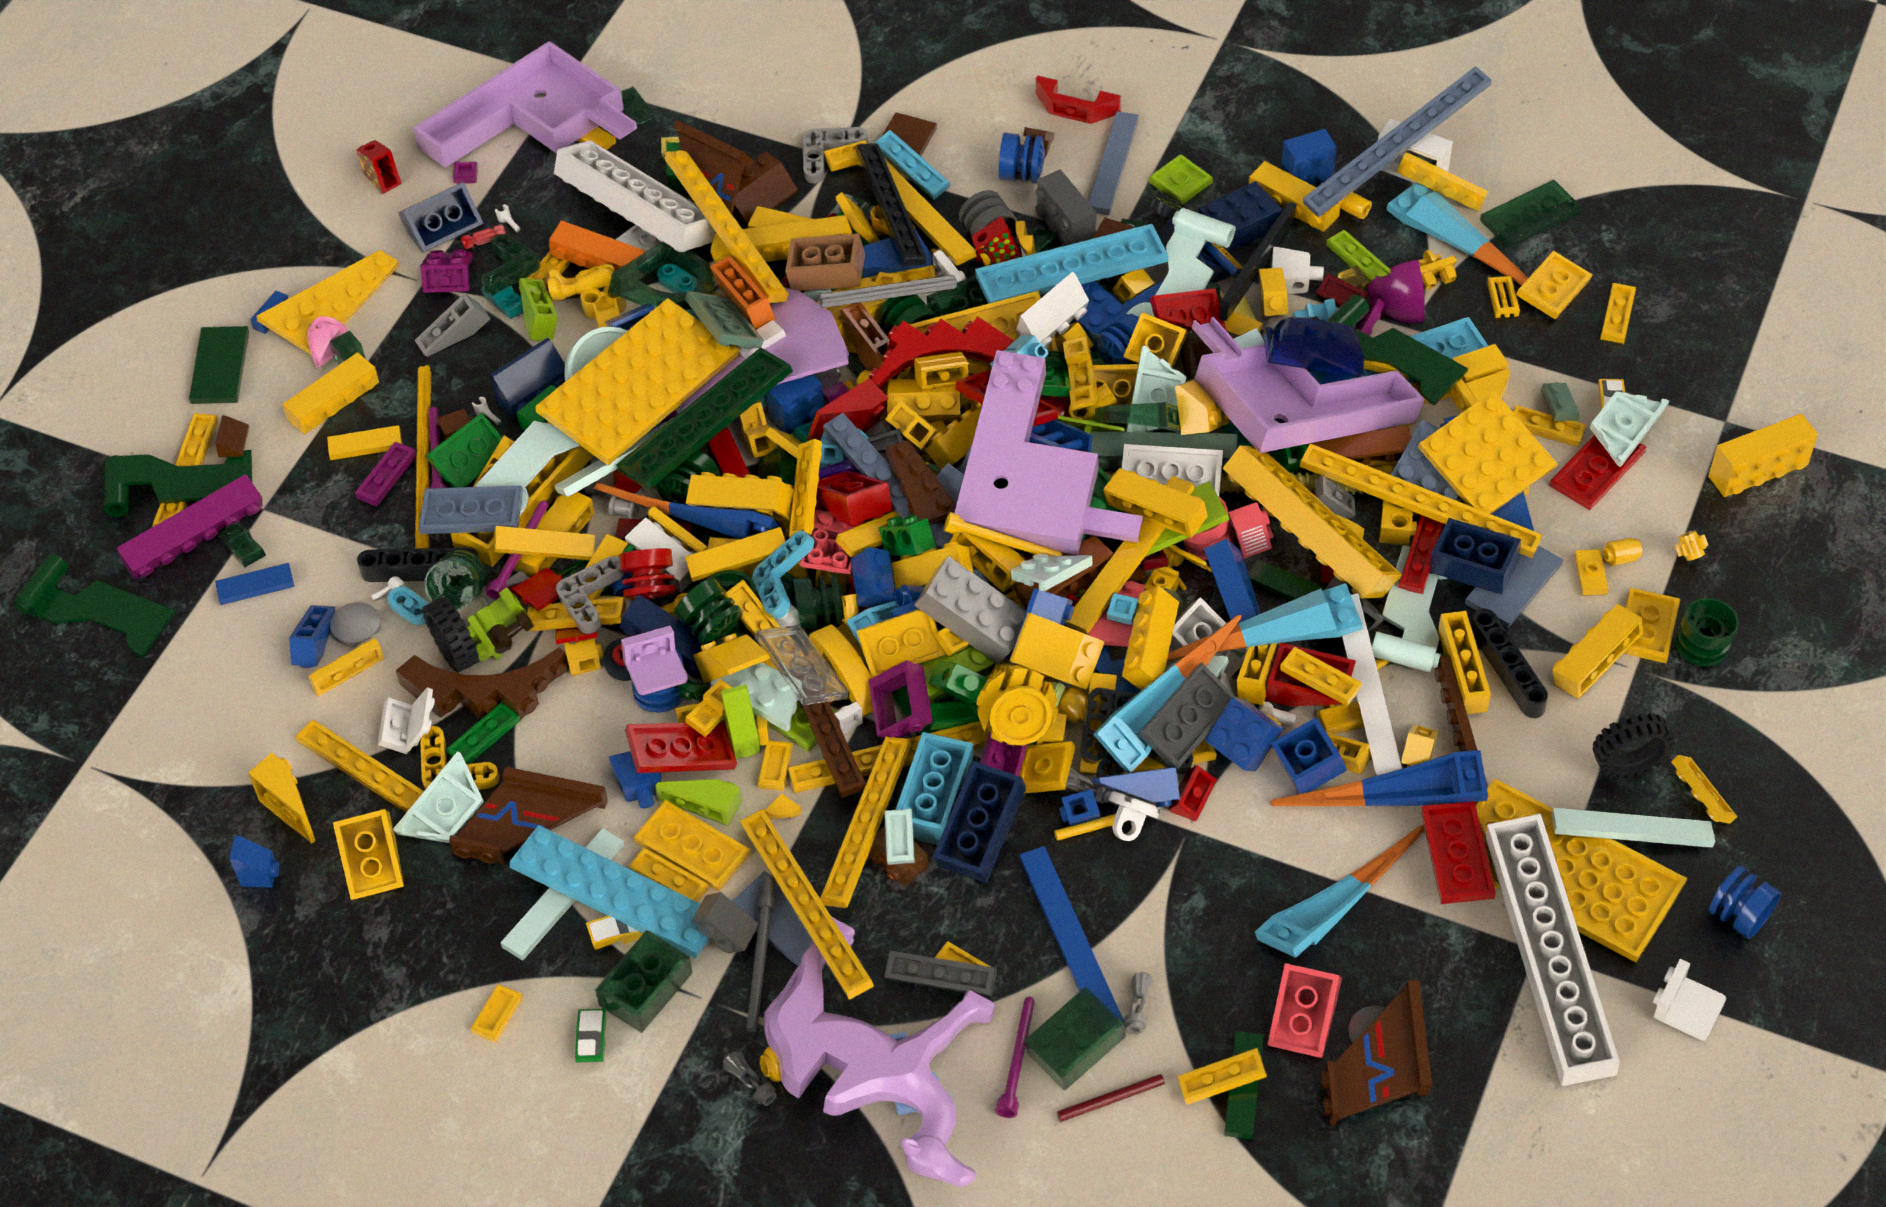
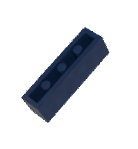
(646, 616)

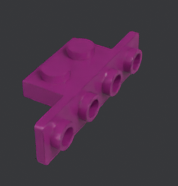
(1003, 756)

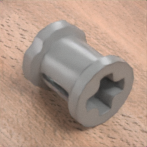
(623, 507)

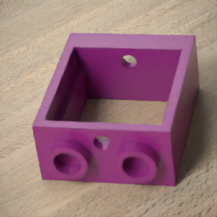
(882, 700)

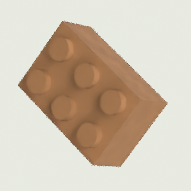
(825, 262)

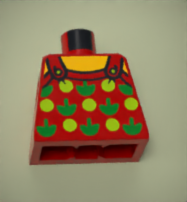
(376, 158)
(994, 244)

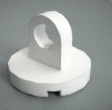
(1131, 810)

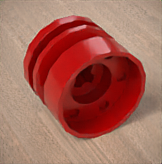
(647, 573)

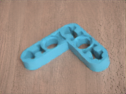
(770, 571)

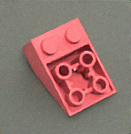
(826, 552)

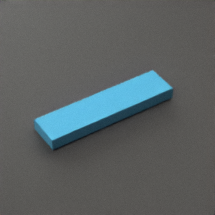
(912, 165)

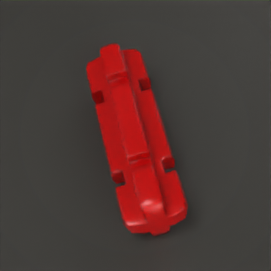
(481, 237)

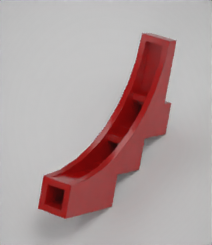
(976, 341)

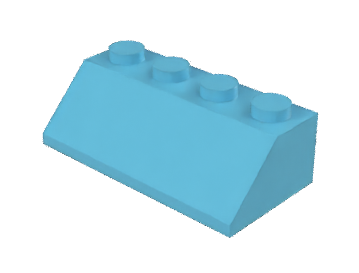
(935, 783)

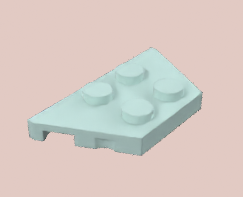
(1154, 384)
(1625, 423)
(1049, 569)
(768, 693)
(444, 805)

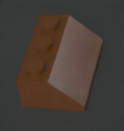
(762, 185)

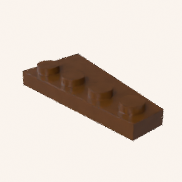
(921, 487)

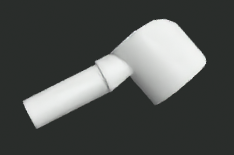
(504, 216)
(483, 407)
(392, 583)

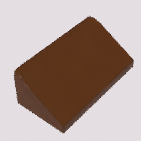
(231, 437)

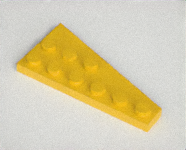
(332, 297)

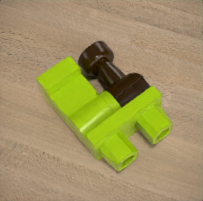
(498, 625)

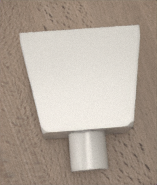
(1296, 269)

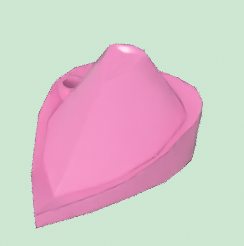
(319, 338)

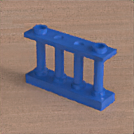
(1061, 435)

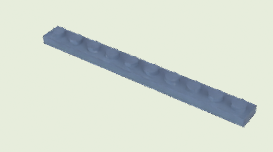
(1396, 141)
(872, 464)

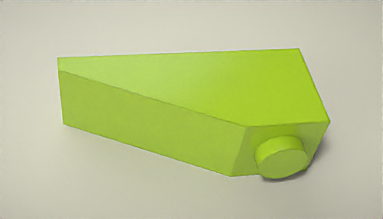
(538, 309)
(740, 721)
(705, 797)

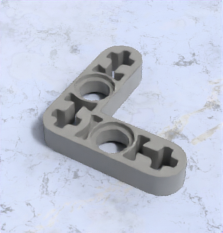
(822, 143)
(579, 594)

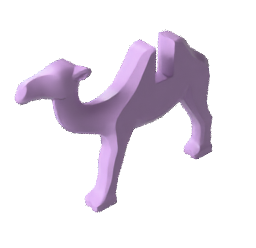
(871, 1062)

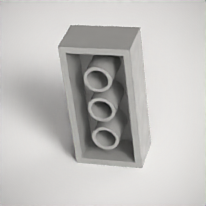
(972, 609)

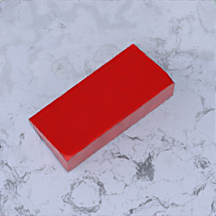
(1193, 793)

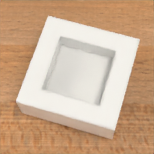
(849, 717)

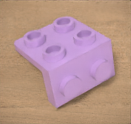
(653, 660)

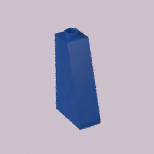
(883, 257)
(1233, 580)

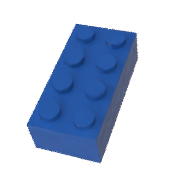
(1101, 309)

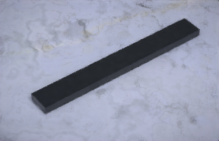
(891, 204)
(1257, 261)

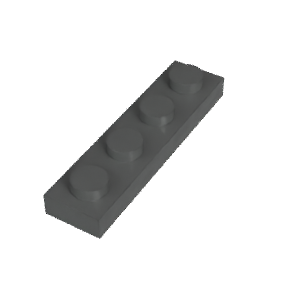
(940, 973)

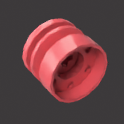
(1210, 537)

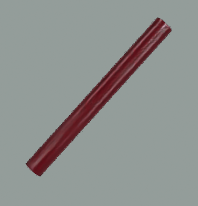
(1110, 1097)

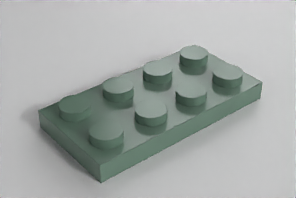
(724, 320)

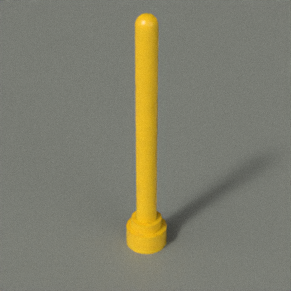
(957, 524)

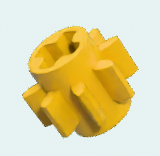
(1691, 545)

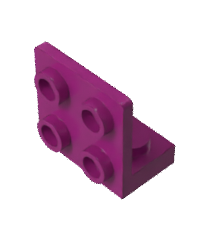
(446, 271)

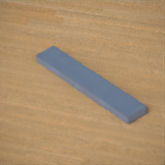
(1113, 162)

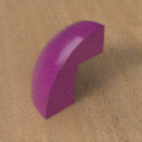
(1401, 293)

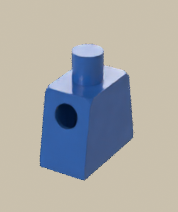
(633, 784)

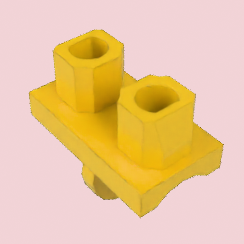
(1434, 265)

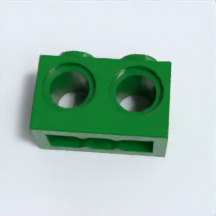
(906, 535)

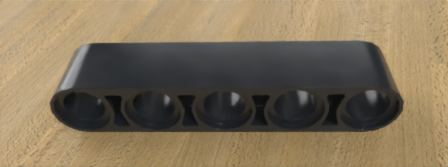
(407, 564)
(1509, 663)

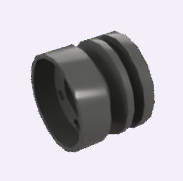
(984, 209)

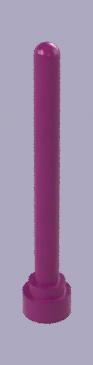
(434, 442)
(498, 584)
(1007, 1104)

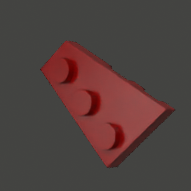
(1185, 307)

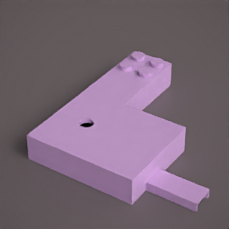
(572, 107)
(1259, 391)
(1046, 485)

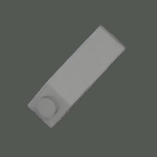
(455, 324)

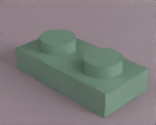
(1560, 401)

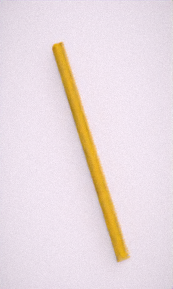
(423, 448)

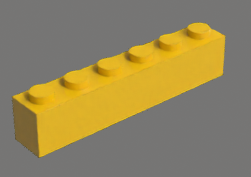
(775, 240)

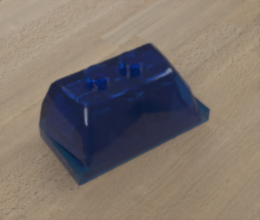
(1314, 346)

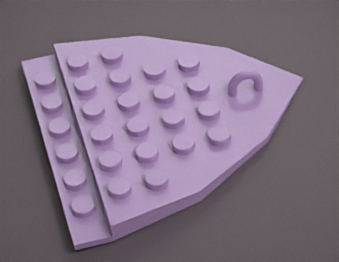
(810, 342)

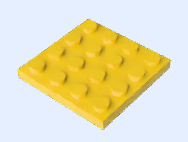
(1487, 454)

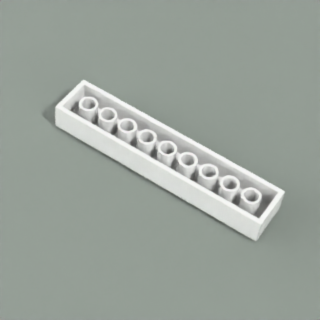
(1552, 951)

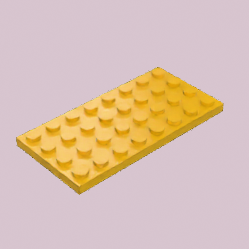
(636, 381)
(1610, 888)

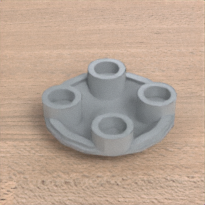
(355, 623)

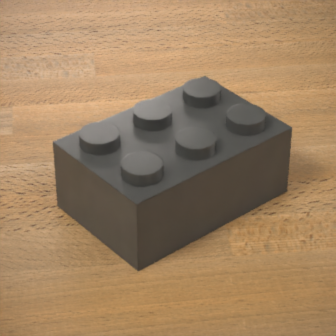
(1064, 209)

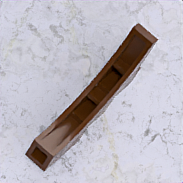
(483, 692)

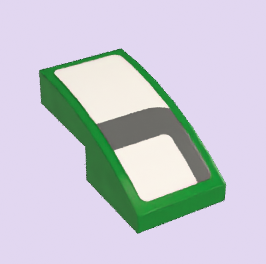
(590, 1035)

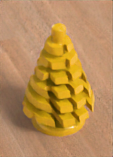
(1016, 704)

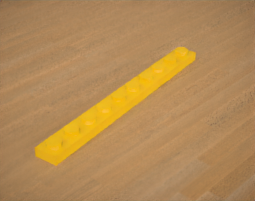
(726, 226)
(1411, 496)
(807, 904)

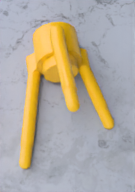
(1176, 557)

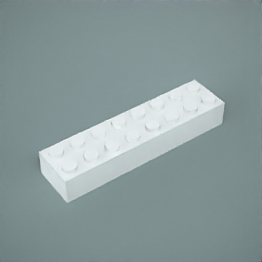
(634, 195)

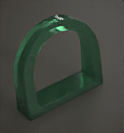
(625, 280)
(1146, 414)

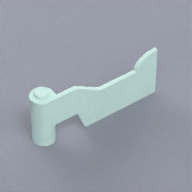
(1183, 248)
(527, 458)
(1411, 614)

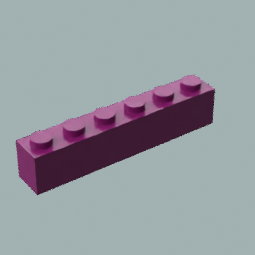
(189, 527)

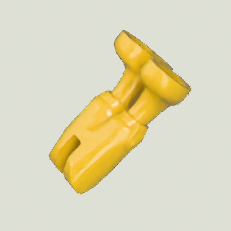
(562, 287)

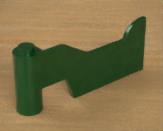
(1402, 352)
(168, 481)
(99, 602)

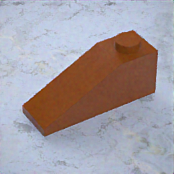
(866, 335)

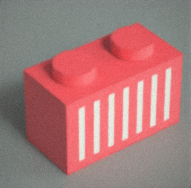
(1251, 529)

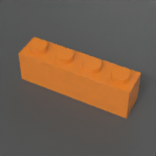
(590, 248)
(742, 292)

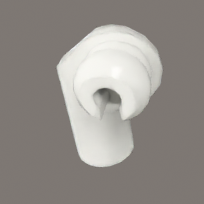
(1282, 716)

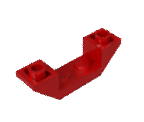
(1074, 108)

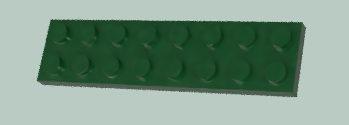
(704, 418)

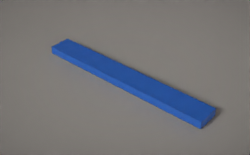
(1066, 926)

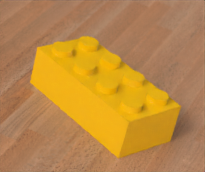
(1762, 455)
(751, 493)

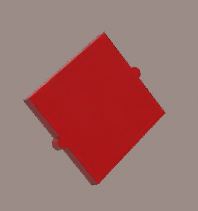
(539, 589)
(572, 635)

